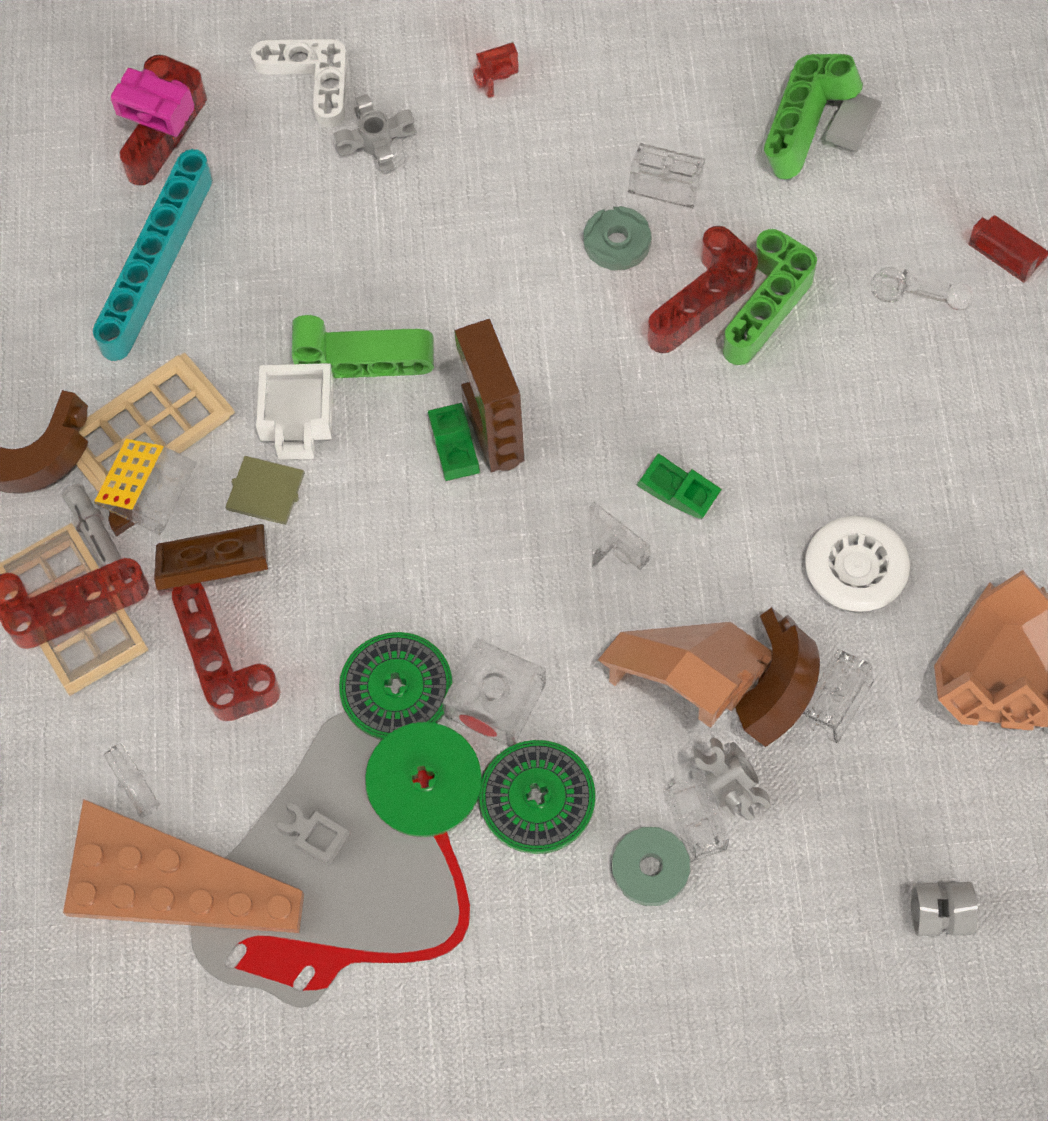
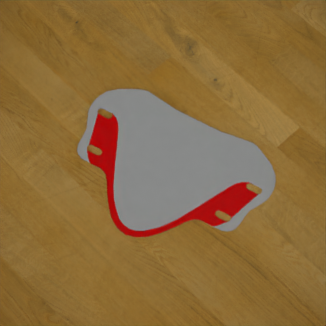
(375, 903)

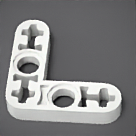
(316, 63)

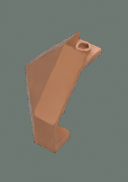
(999, 658)
(701, 662)

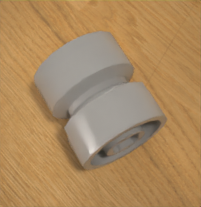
(958, 908)

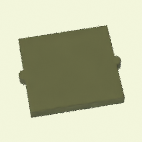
(265, 490)

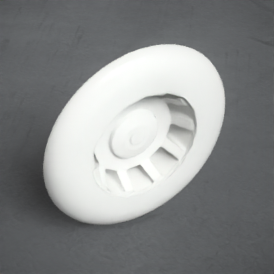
(856, 565)

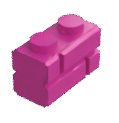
(152, 101)

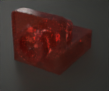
(494, 65)

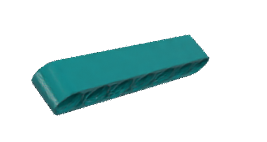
(153, 268)

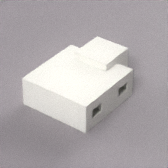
(295, 407)

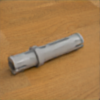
(90, 523)

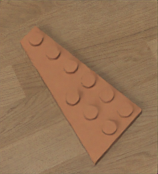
(151, 877)

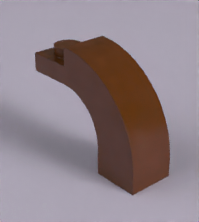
(50, 455)
(788, 684)

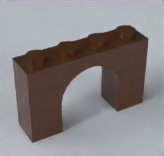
(491, 396)

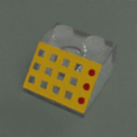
(145, 484)

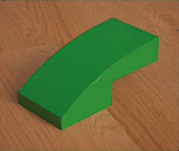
(453, 441)
(677, 488)

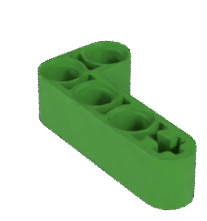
(810, 85)
(764, 302)
(362, 352)

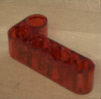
(150, 148)
(672, 325)
(72, 596)
(213, 648)

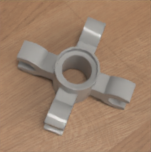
(383, 128)
(732, 779)

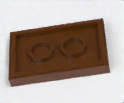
(210, 557)

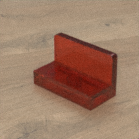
(1007, 247)

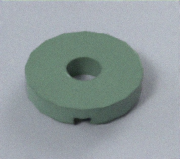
(617, 255)
(657, 844)

